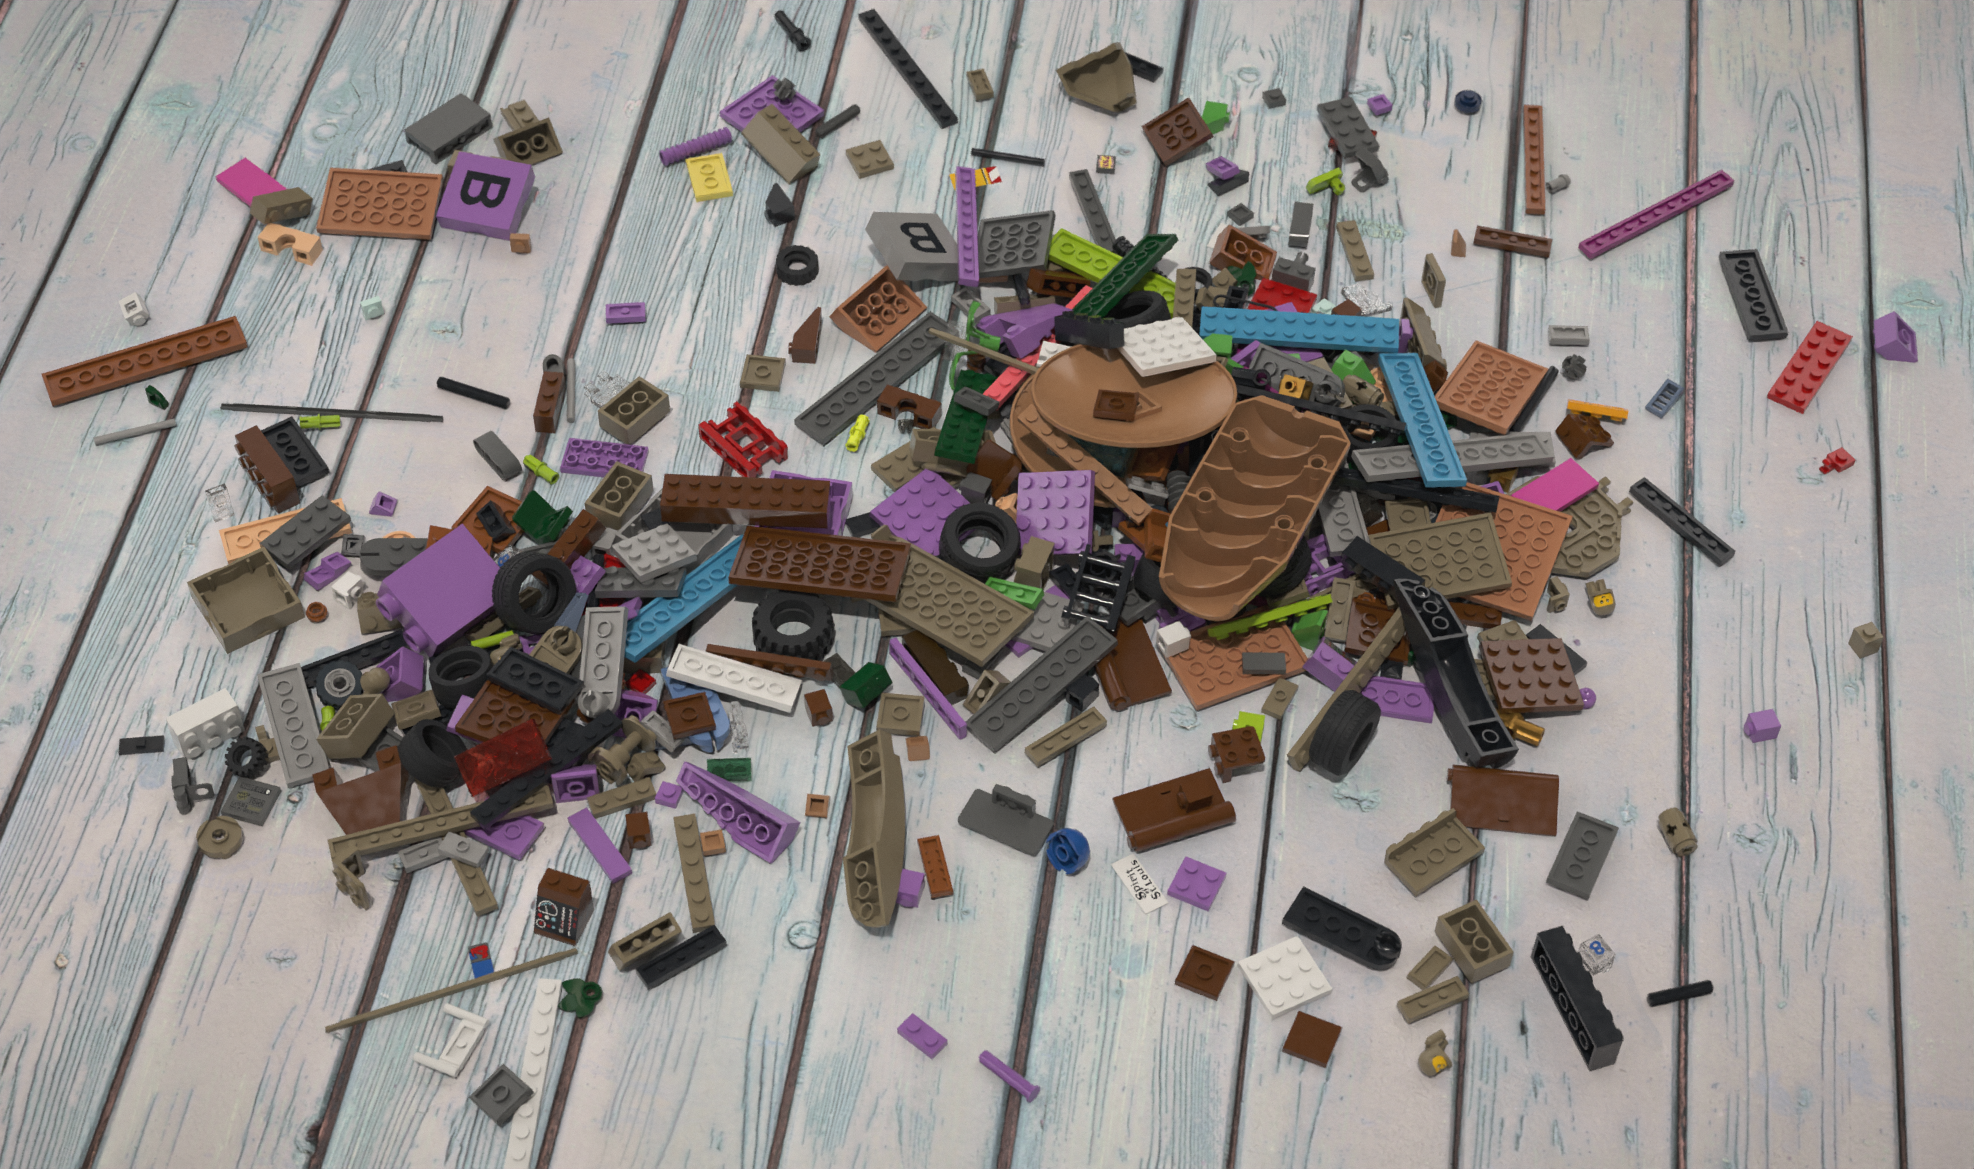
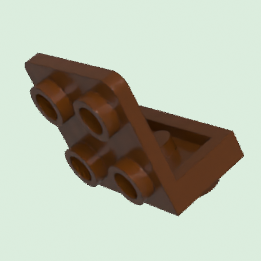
(1582, 432)
(997, 465)
(1235, 750)

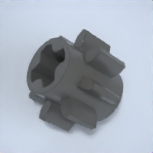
(784, 89)
(1574, 366)

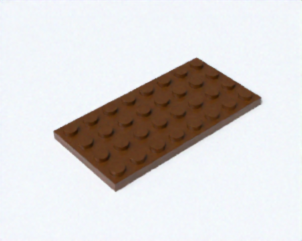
(820, 563)

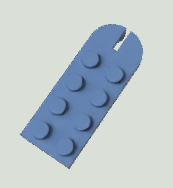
(679, 689)

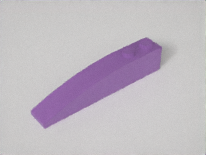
(743, 815)

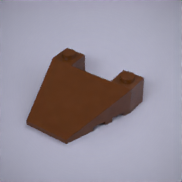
(368, 800)

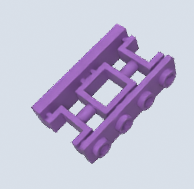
(1325, 579)

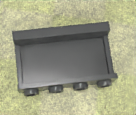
(449, 127)

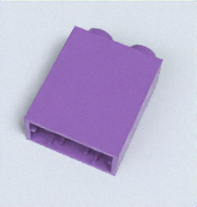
(440, 592)

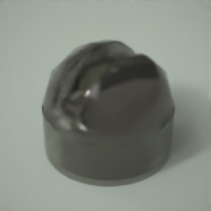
(905, 424)

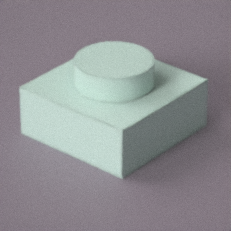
(1323, 306)
(372, 308)

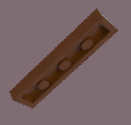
(1512, 241)

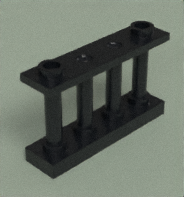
(1118, 586)

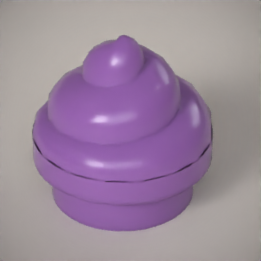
(1588, 697)

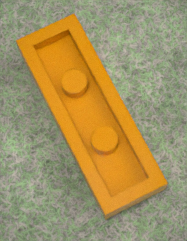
(1597, 410)

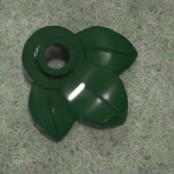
(1244, 276)
(578, 998)

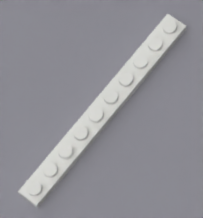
(534, 1073)

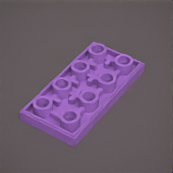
(598, 457)

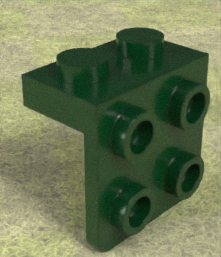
(540, 519)

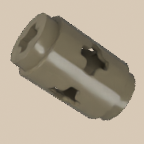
(1358, 393)
(1677, 832)

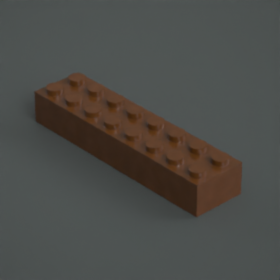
(745, 501)

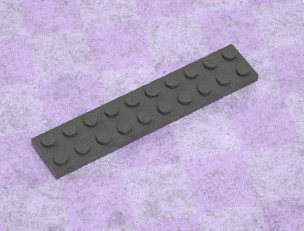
(866, 384)

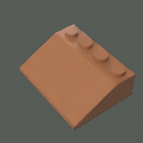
(878, 310)

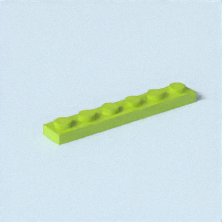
(1261, 619)

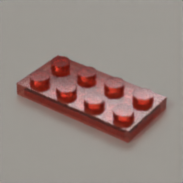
(503, 757)

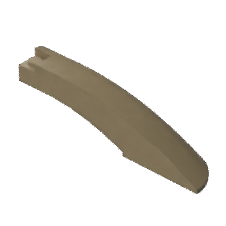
(877, 830)

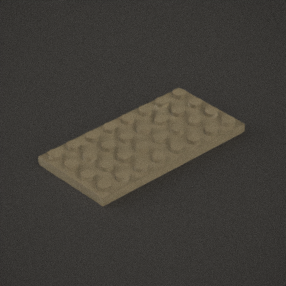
(955, 608)

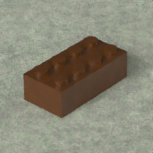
(266, 469)

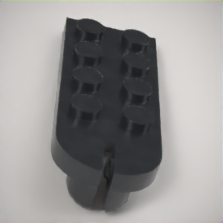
(1343, 930)

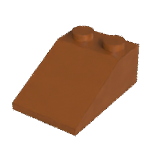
(1238, 248)

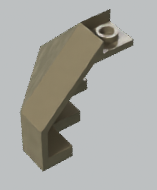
(1101, 78)

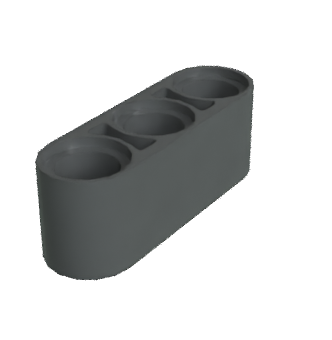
(1300, 224)
(497, 455)

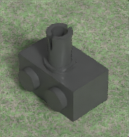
(1294, 272)

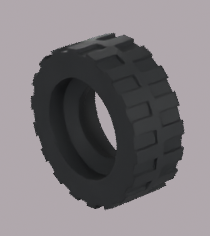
(801, 276)

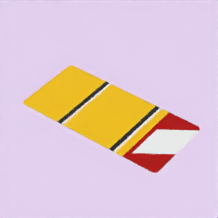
(982, 176)

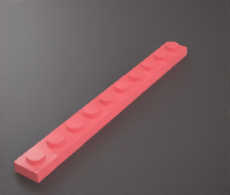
(1013, 377)

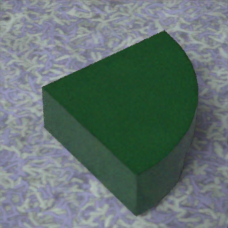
(156, 398)

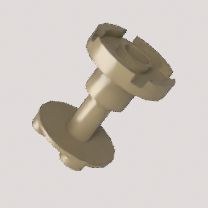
(611, 762)

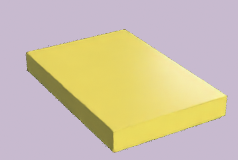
(709, 177)

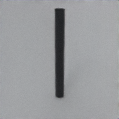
(1007, 156)

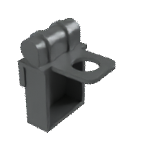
(1372, 170)
(182, 786)

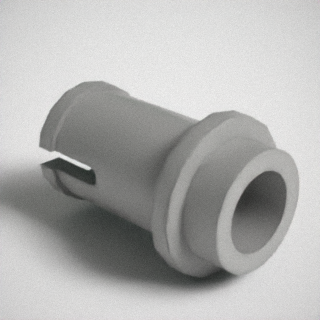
(1562, 181)

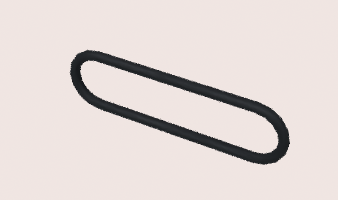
(1241, 300)

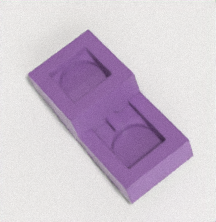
(329, 570)

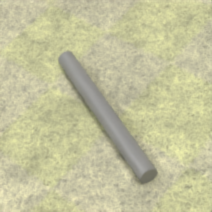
(570, 390)
(134, 431)

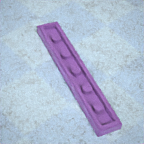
(928, 688)

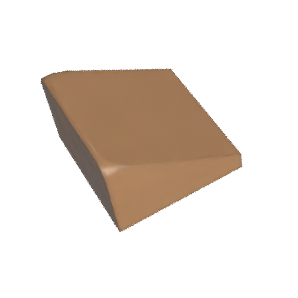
(1458, 245)
(917, 748)
(817, 805)

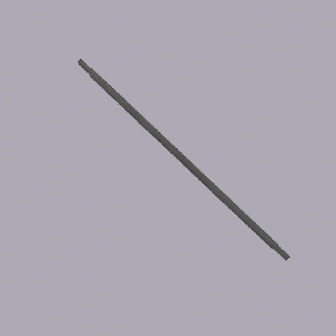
(327, 412)

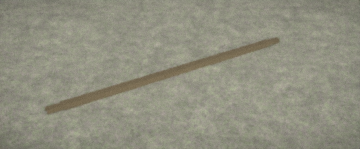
(984, 351)
(450, 990)

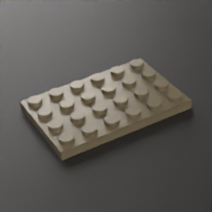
(1451, 555)

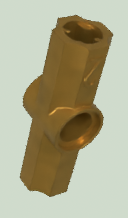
(1521, 728)

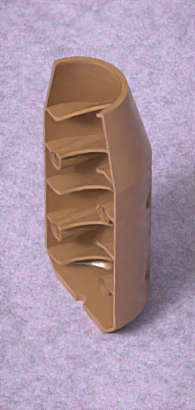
(1248, 505)

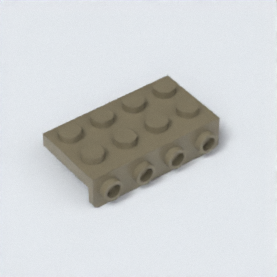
(1432, 852)

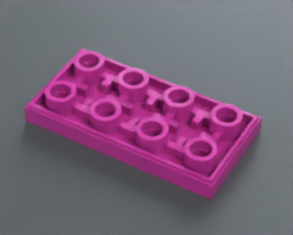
(248, 180)
(1559, 487)

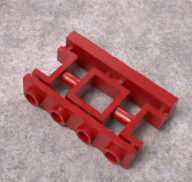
(732, 452)

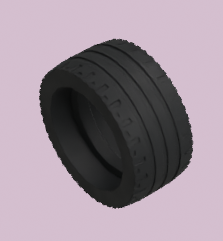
(1391, 440)
(1147, 579)
(456, 663)
(430, 753)

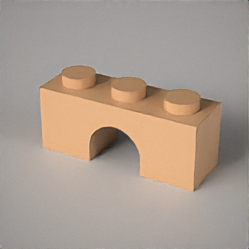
(276, 237)

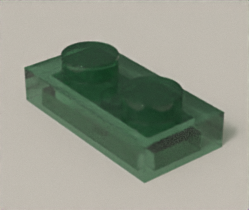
(731, 768)

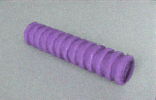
(696, 146)

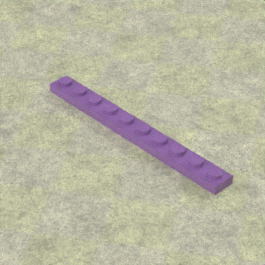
(966, 227)

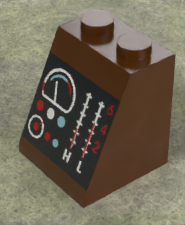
(563, 906)

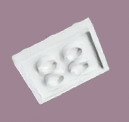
(1284, 977)

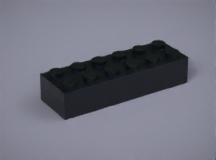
(1576, 998)

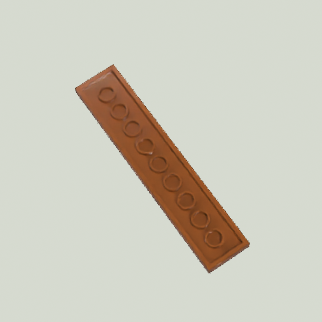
(144, 360)

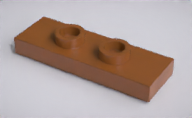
(935, 866)

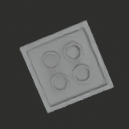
(654, 552)
(1047, 625)

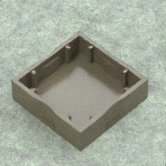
(245, 600)

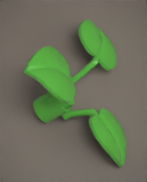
(986, 340)

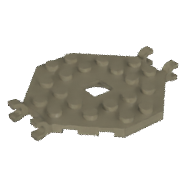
(1595, 533)

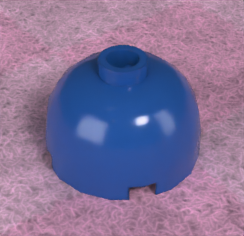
(1068, 850)

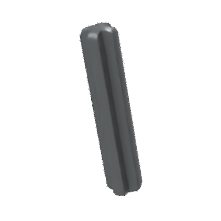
(837, 121)

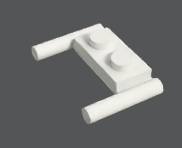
(460, 1045)

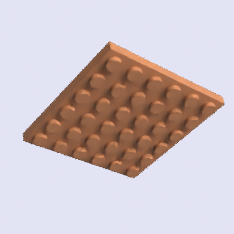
(1530, 544)

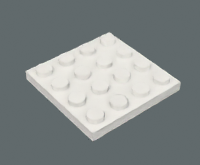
(1165, 347)

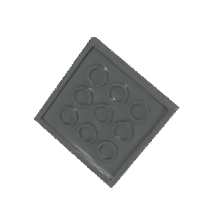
(1014, 243)

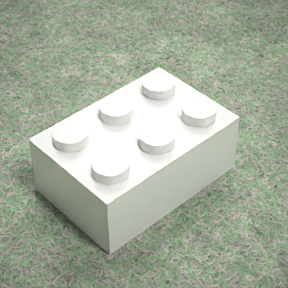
(205, 724)

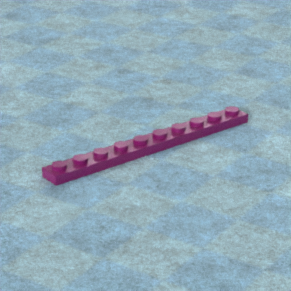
(1656, 214)

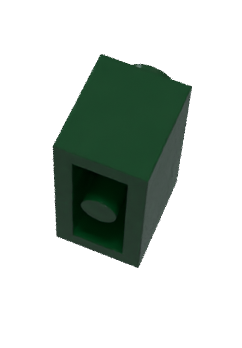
(865, 684)

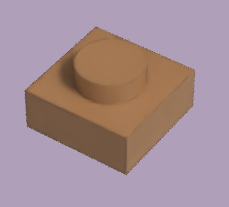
(520, 243)
(712, 842)

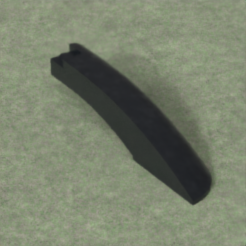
(1452, 675)

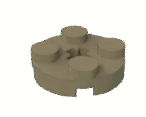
(219, 848)

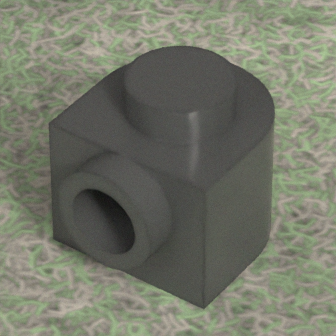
(553, 363)

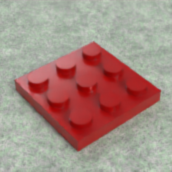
(1277, 294)

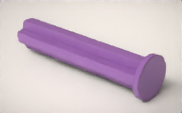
(1009, 1075)

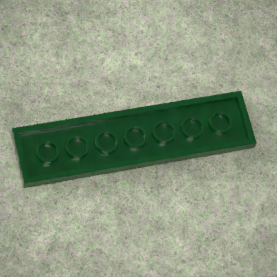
(1125, 274)
(962, 425)

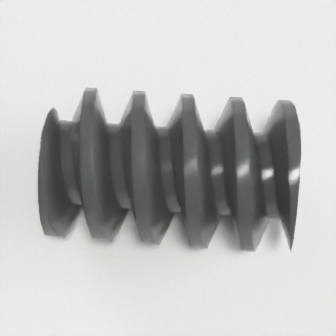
(1176, 484)

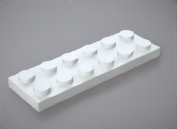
(734, 678)

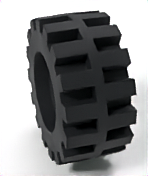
(235, 754)

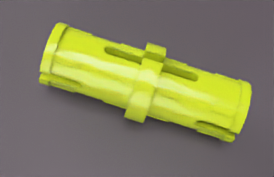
(857, 433)

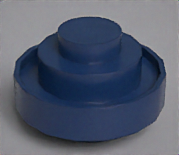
(1468, 101)

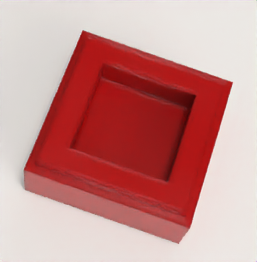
(641, 682)

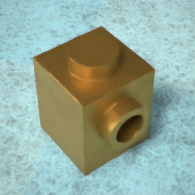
(1295, 387)
(1505, 477)

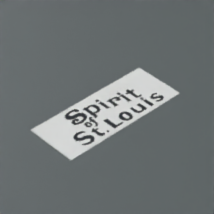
(1139, 883)

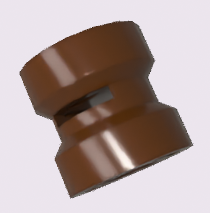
(976, 362)

